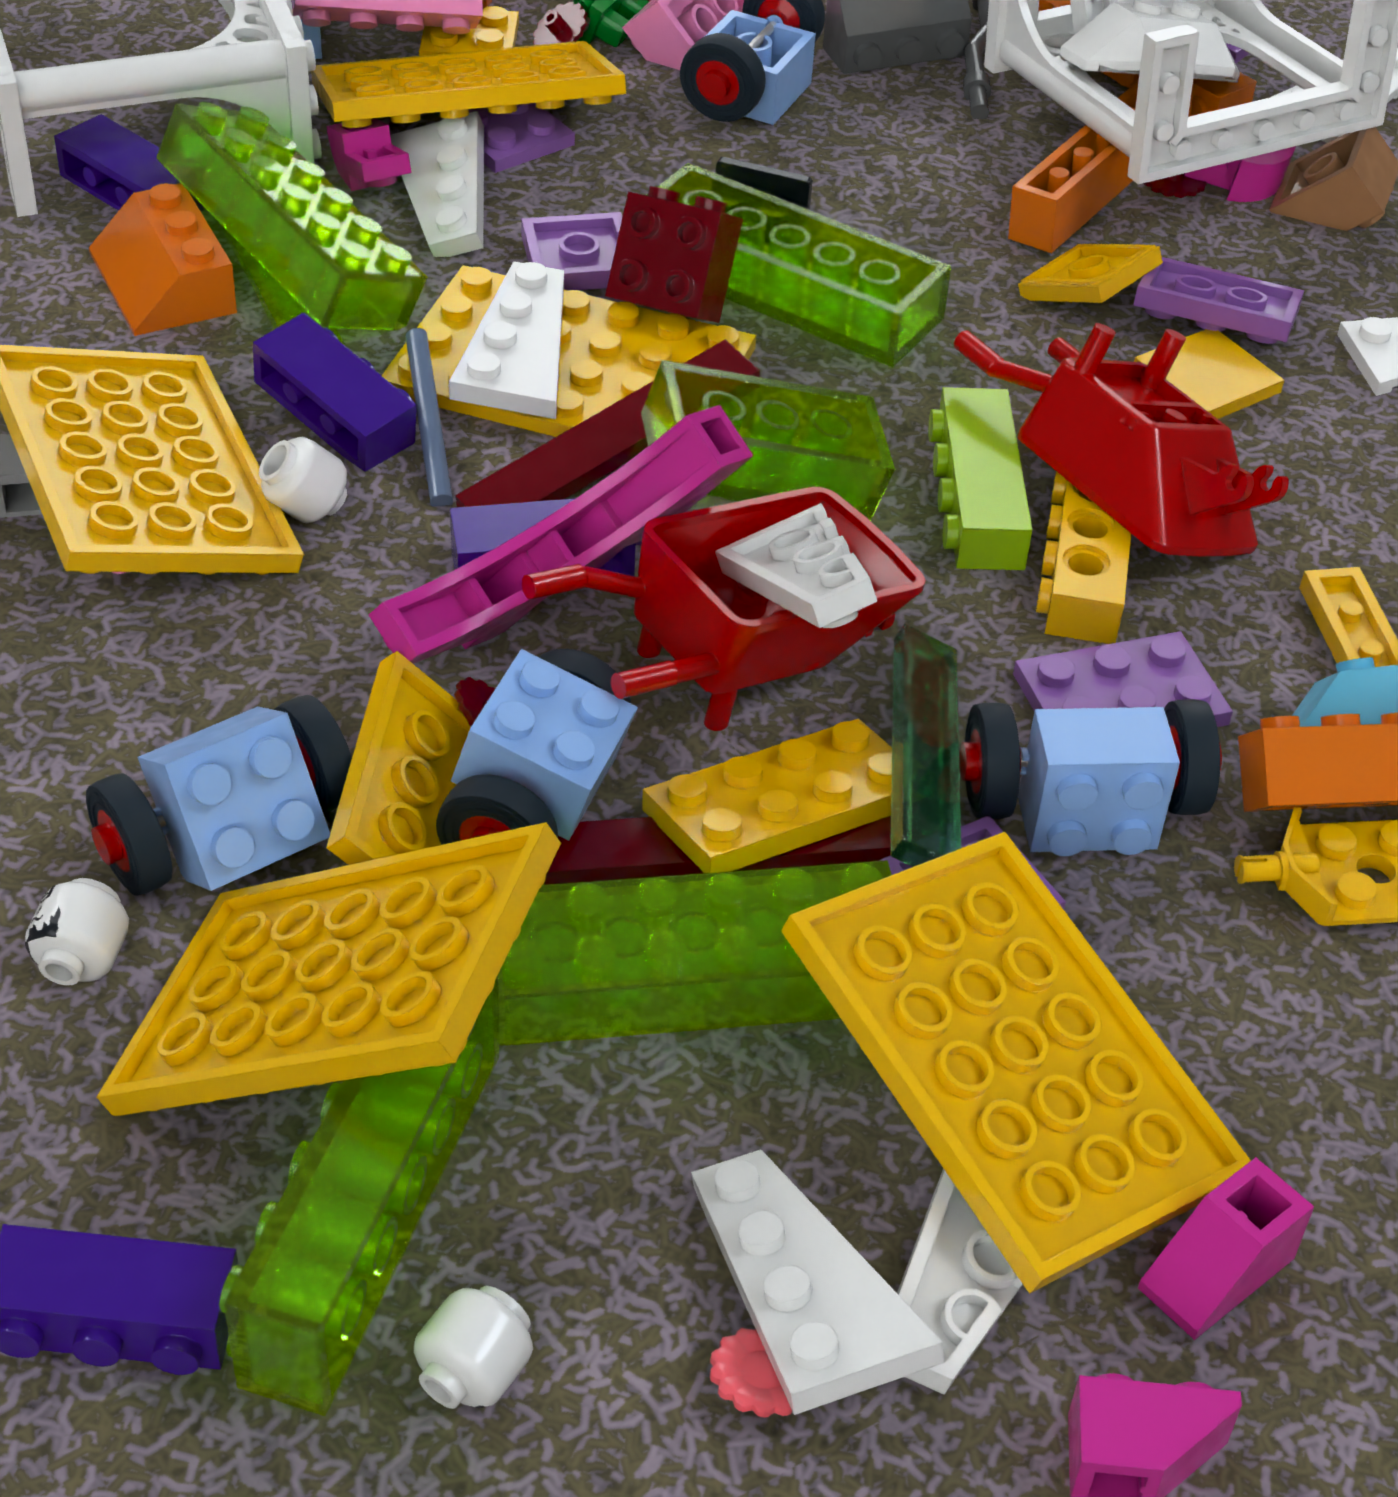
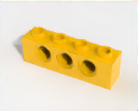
(1085, 566)

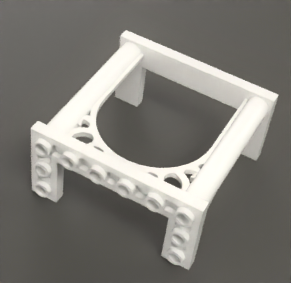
(251, 63)
(1159, 134)

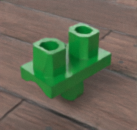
(608, 18)

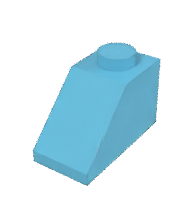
(1352, 690)

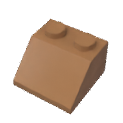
(1340, 182)

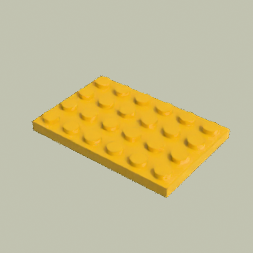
(466, 81)
(604, 349)
(140, 464)
(335, 974)
(1016, 1056)

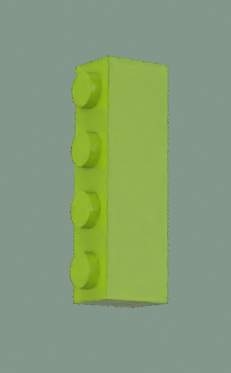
(981, 479)

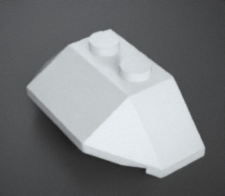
(1117, 34)

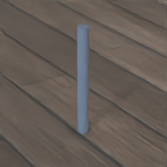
(429, 418)

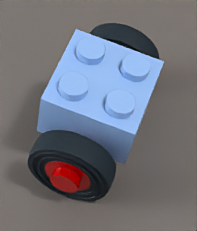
(754, 60)
(537, 748)
(1093, 772)
(224, 798)

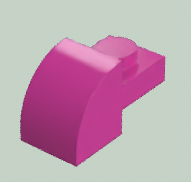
(367, 155)
(1250, 177)

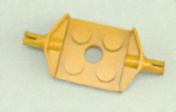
(1322, 865)

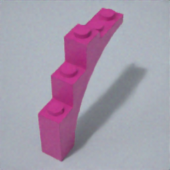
(487, 592)

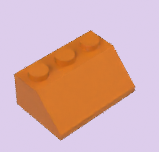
(164, 262)

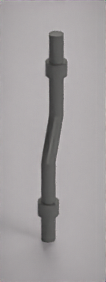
(976, 81)

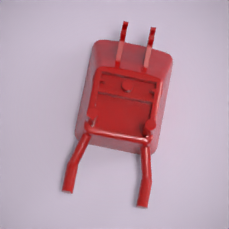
(1138, 445)
(720, 628)

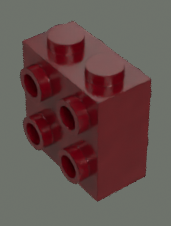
(674, 254)

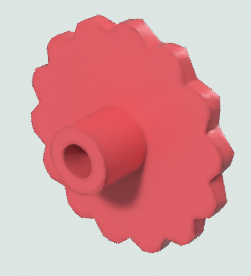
(747, 1375)

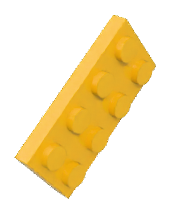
(398, 766)
(776, 797)

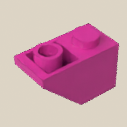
(1228, 1248)
(1143, 1435)

